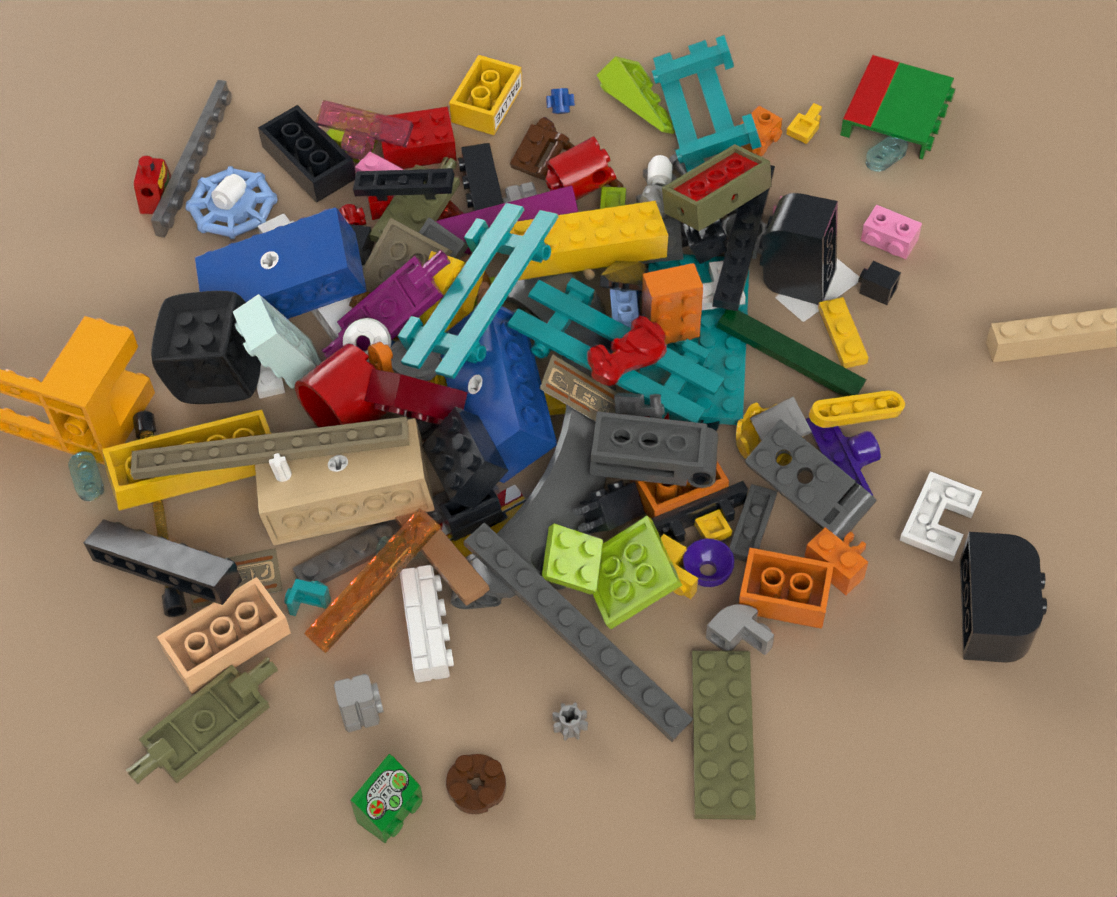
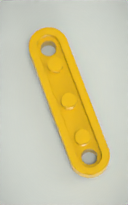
(856, 409)

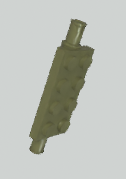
(415, 209)
(204, 723)

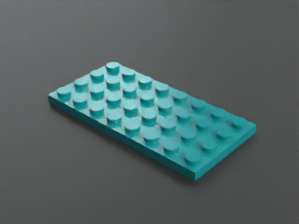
(725, 358)

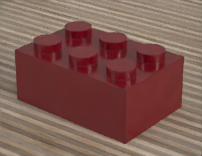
(412, 396)

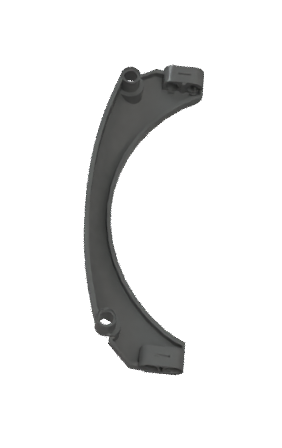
(568, 473)

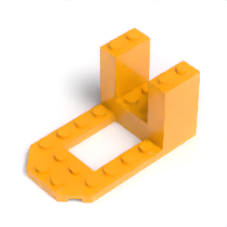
(83, 394)

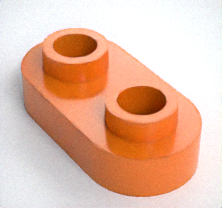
(380, 356)

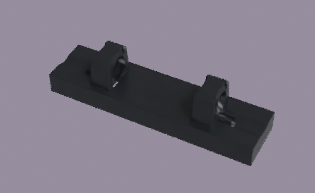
(404, 182)
(680, 518)

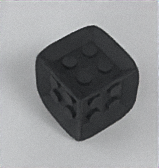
(201, 351)

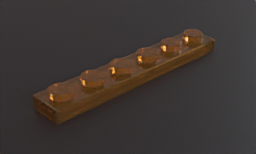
(372, 580)

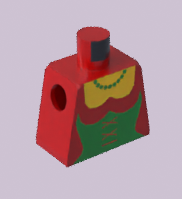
(150, 177)

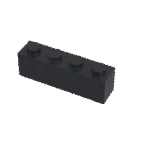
(479, 177)

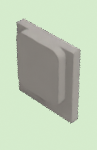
(786, 411)

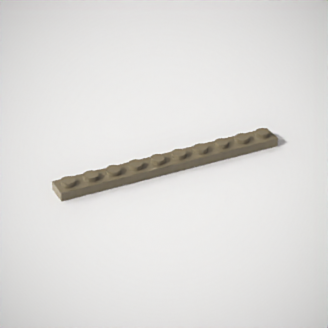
(261, 448)

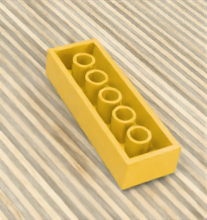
(599, 239)
(137, 492)

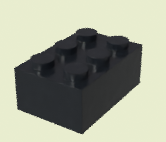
(464, 458)

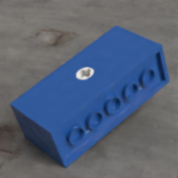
(290, 266)
(507, 394)

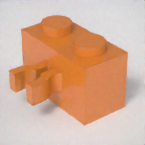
(848, 563)

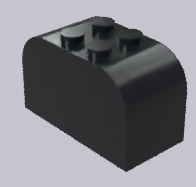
(800, 247)
(1000, 596)

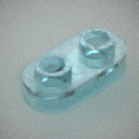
(882, 155)
(86, 478)

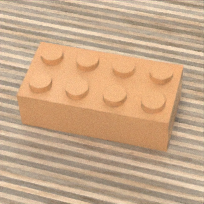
(224, 635)

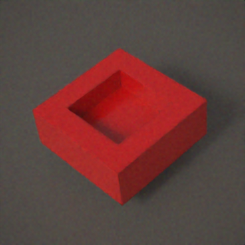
(377, 207)

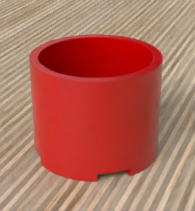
(338, 388)

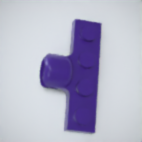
(847, 452)

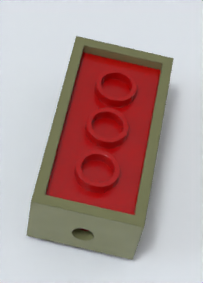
(716, 187)

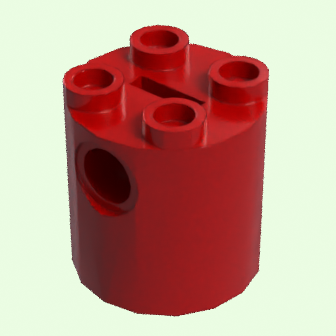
(580, 167)

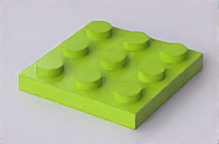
(633, 573)

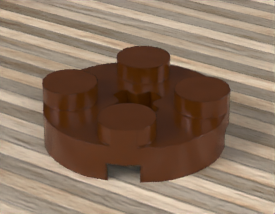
(470, 767)

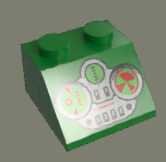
(386, 799)

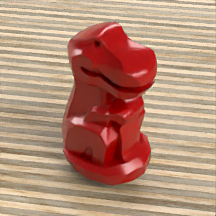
(635, 350)

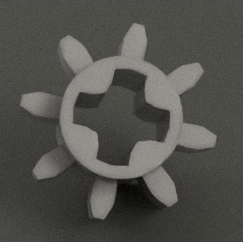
(563, 718)

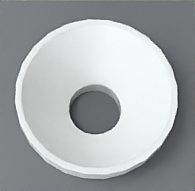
(369, 327)

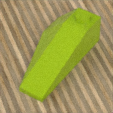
(632, 87)

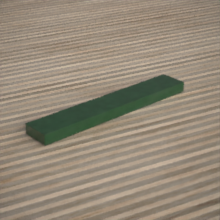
(791, 353)

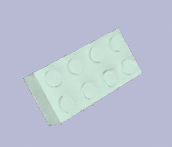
(275, 340)

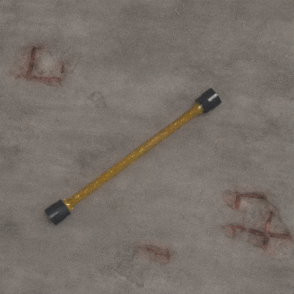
(173, 599)

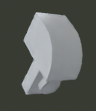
(739, 623)

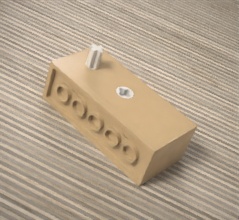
(342, 490)

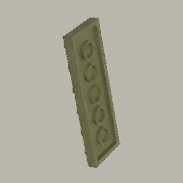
(723, 735)

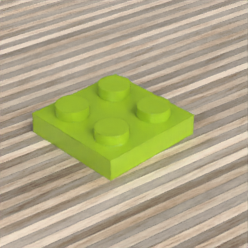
(572, 559)

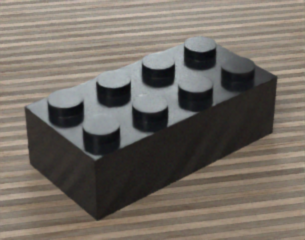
(307, 153)

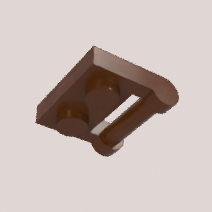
(533, 149)

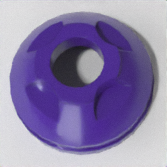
(713, 553)

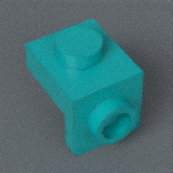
(306, 592)

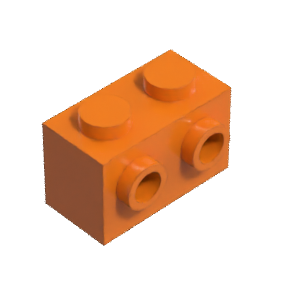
(768, 129)

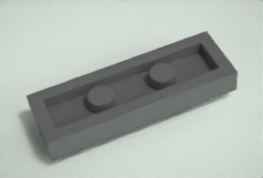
(753, 521)

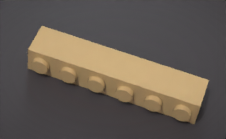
(1052, 335)

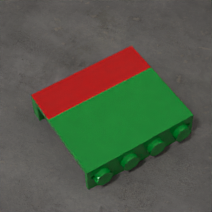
(900, 102)

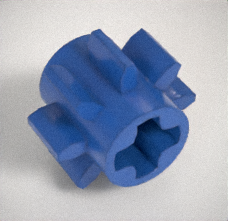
(560, 101)

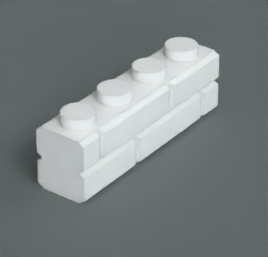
(424, 623)

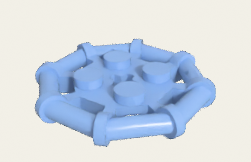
(239, 212)

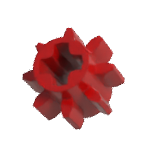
(353, 215)

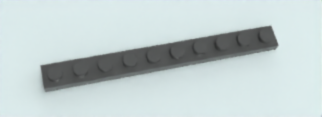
(578, 632)

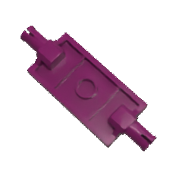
(398, 298)

